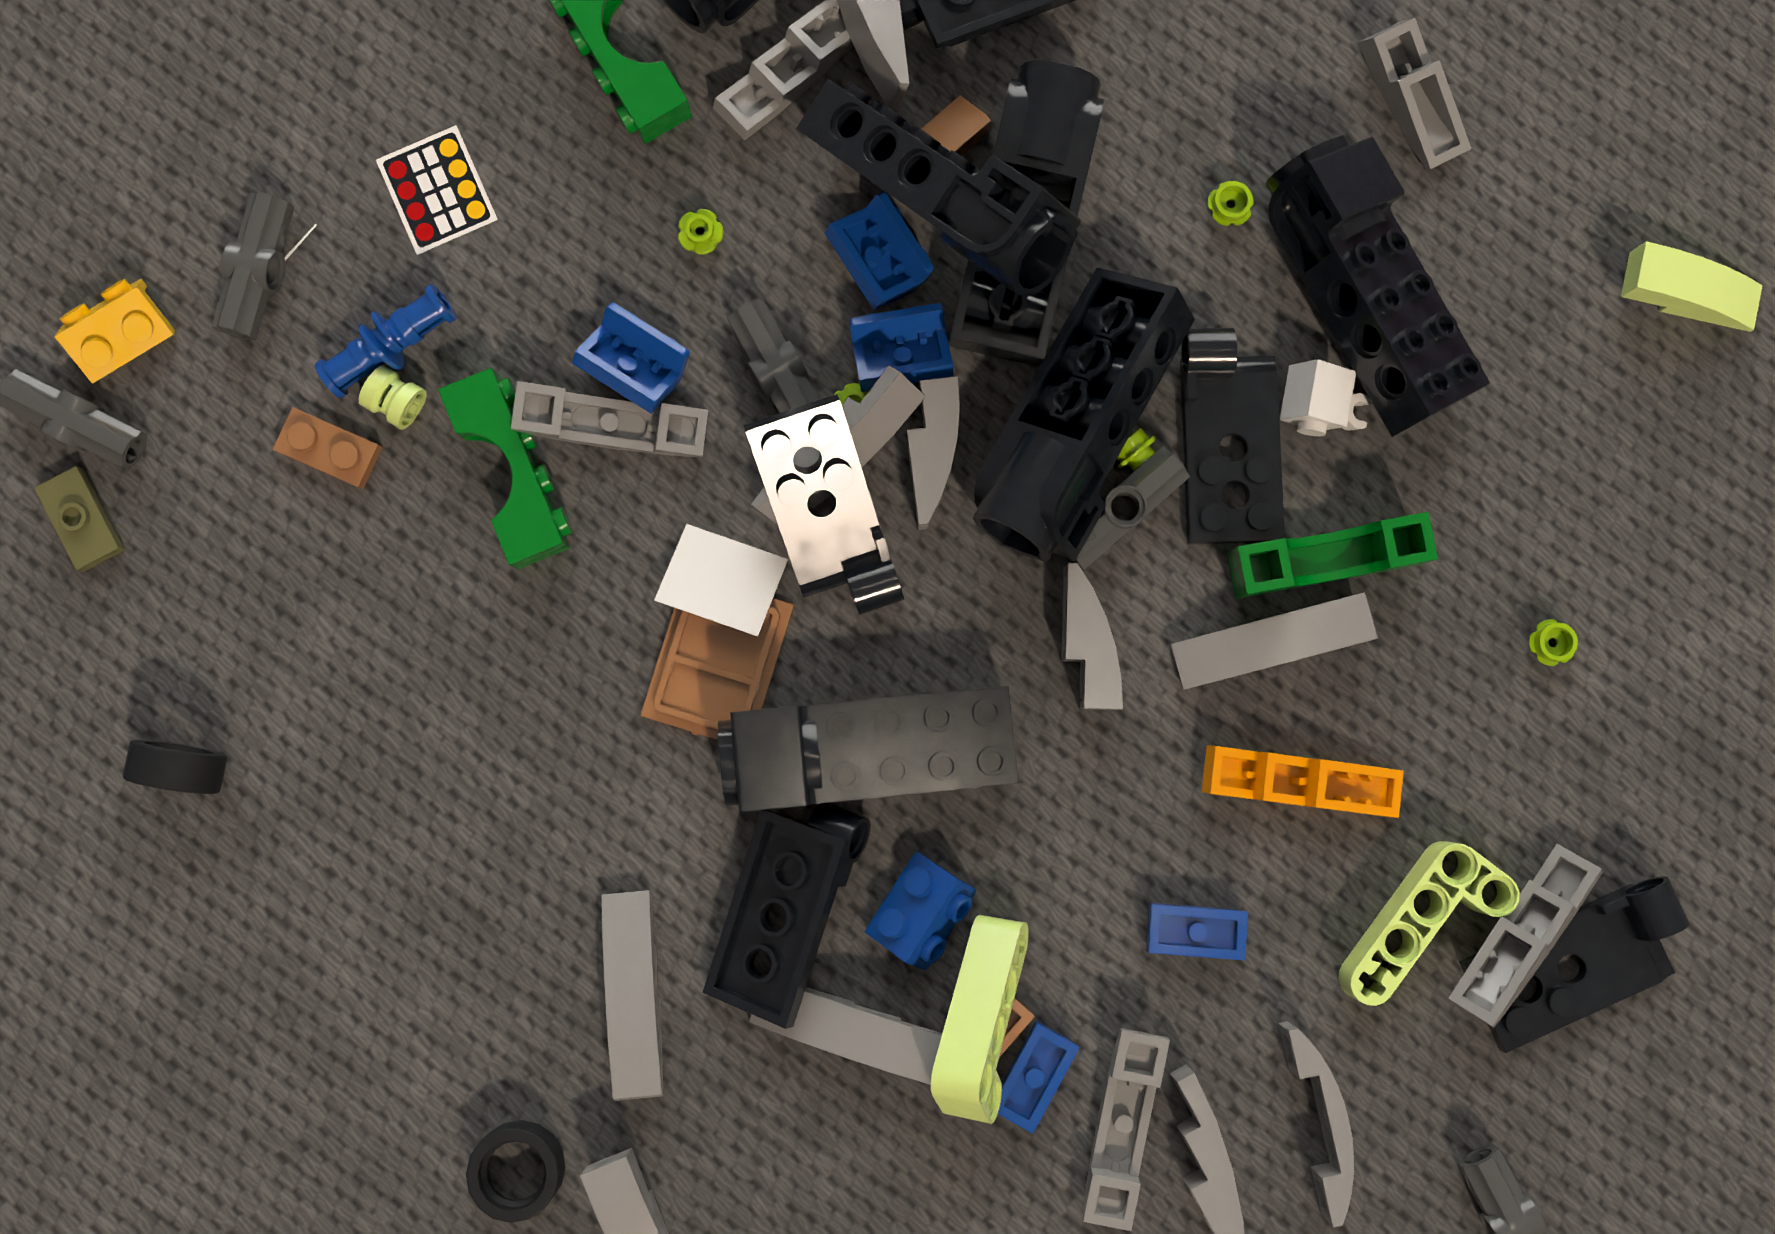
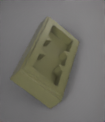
(79, 519)

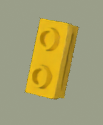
(113, 330)

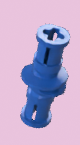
(386, 341)

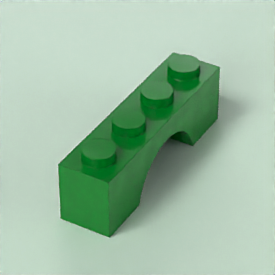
(646, 91)
(528, 523)
(1331, 556)

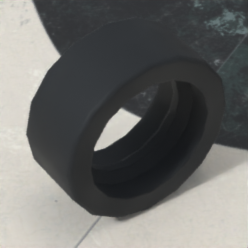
(174, 767)
(493, 1202)

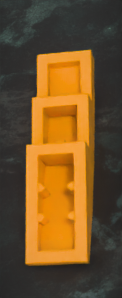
(1302, 781)

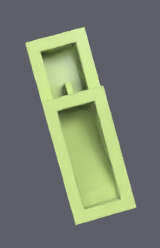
(1691, 286)

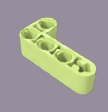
(1418, 930)
(971, 1042)

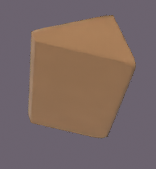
(959, 126)

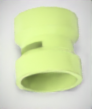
(388, 394)

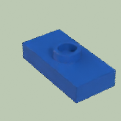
(1196, 931)
(1035, 1076)

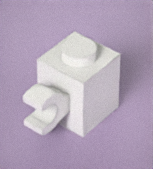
(1321, 398)

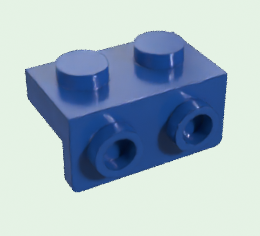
(880, 252)
(906, 340)
(632, 358)
(921, 912)

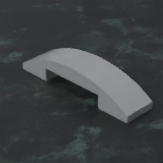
(608, 422)
(1123, 1128)
(1333, 1179)

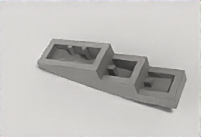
(880, 44)
(785, 70)
(870, 425)
(1274, 641)
(1525, 936)
(632, 996)
(862, 1035)
(1214, 1182)

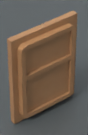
(713, 670)

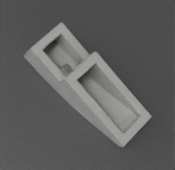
(1416, 92)
(934, 446)
(1090, 642)
(621, 1196)

